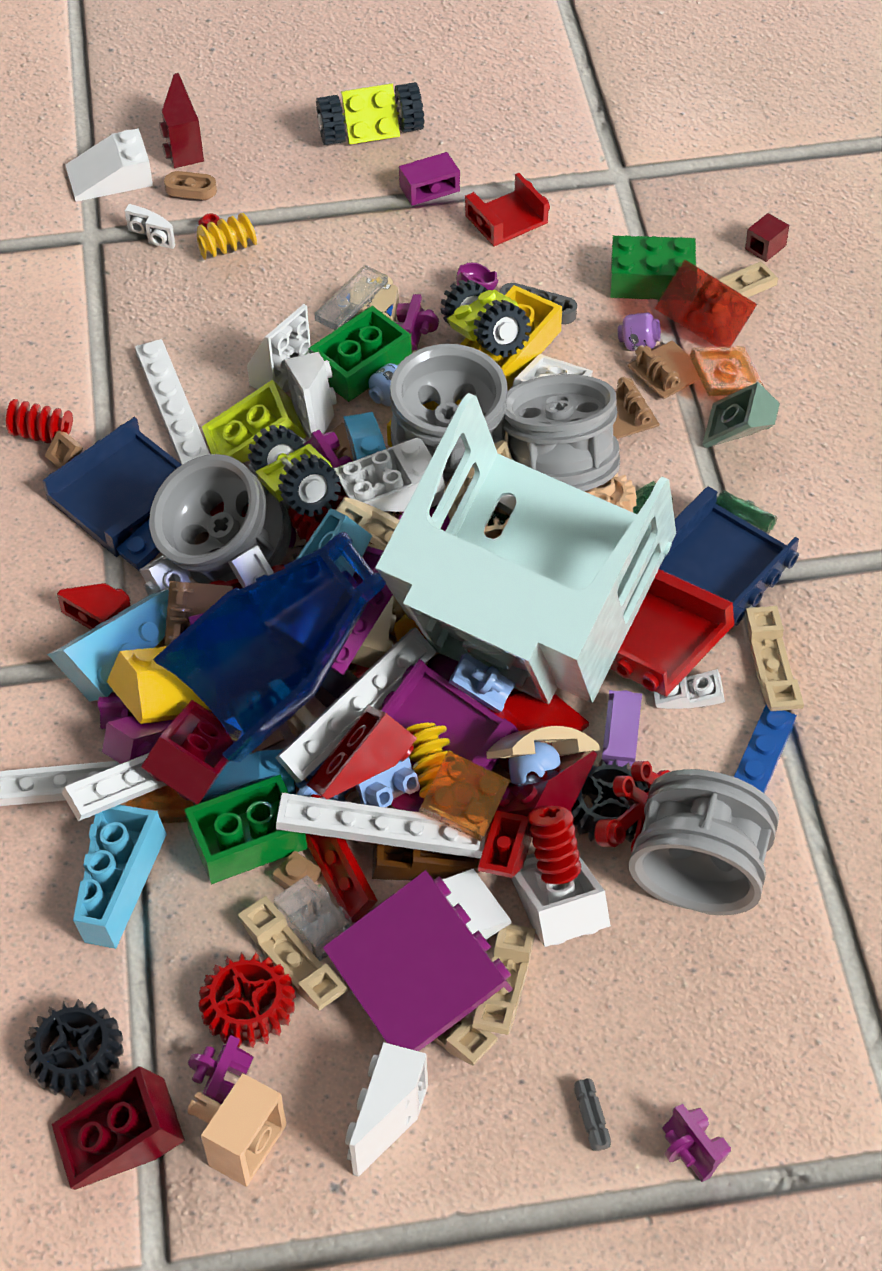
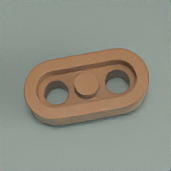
(190, 185)

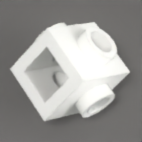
(160, 573)

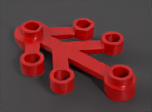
(613, 831)

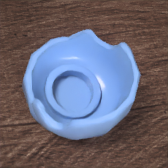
(544, 759)

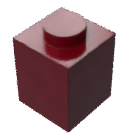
(767, 237)

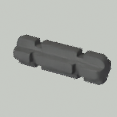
(592, 1114)

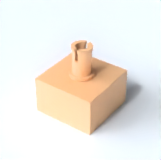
(240, 1128)

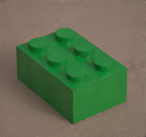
(646, 264)
(362, 349)
(241, 831)

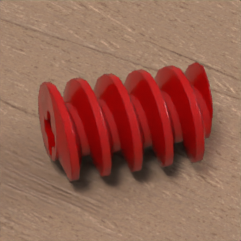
(36, 423)
(555, 844)

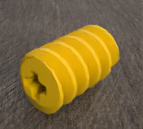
(225, 234)
(427, 753)

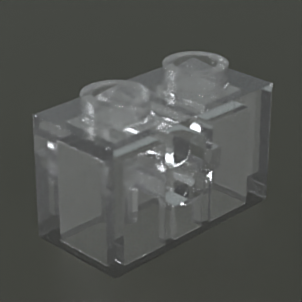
(312, 915)

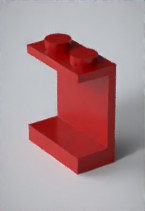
(509, 214)

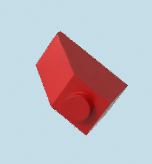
(92, 603)
(506, 845)

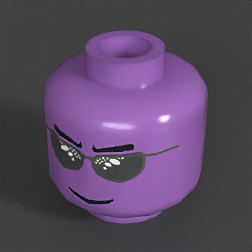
(639, 330)

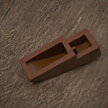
(408, 863)

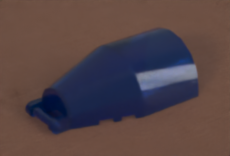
(272, 642)

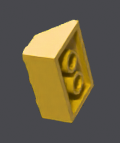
(148, 688)

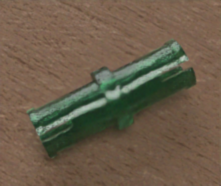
(747, 511)

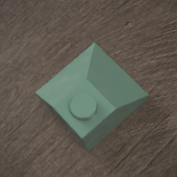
(741, 415)

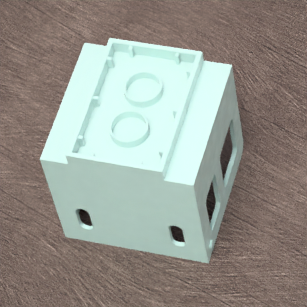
(545, 594)

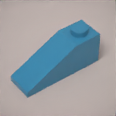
(363, 435)
(250, 770)

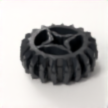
(605, 802)
(51, 1066)

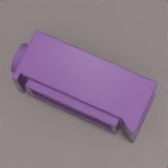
(621, 727)

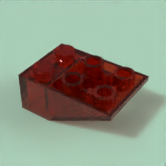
(704, 305)

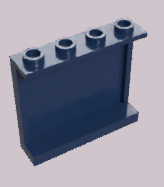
(111, 484)
(726, 554)

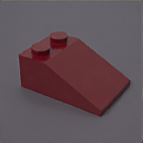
(180, 127)
(190, 753)
(555, 788)
(118, 1129)

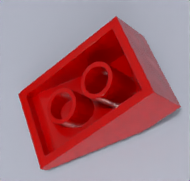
(531, 713)
(365, 751)

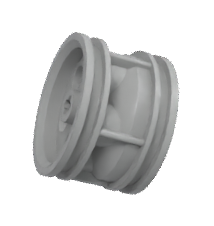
(445, 376)
(564, 428)
(184, 508)
(704, 842)

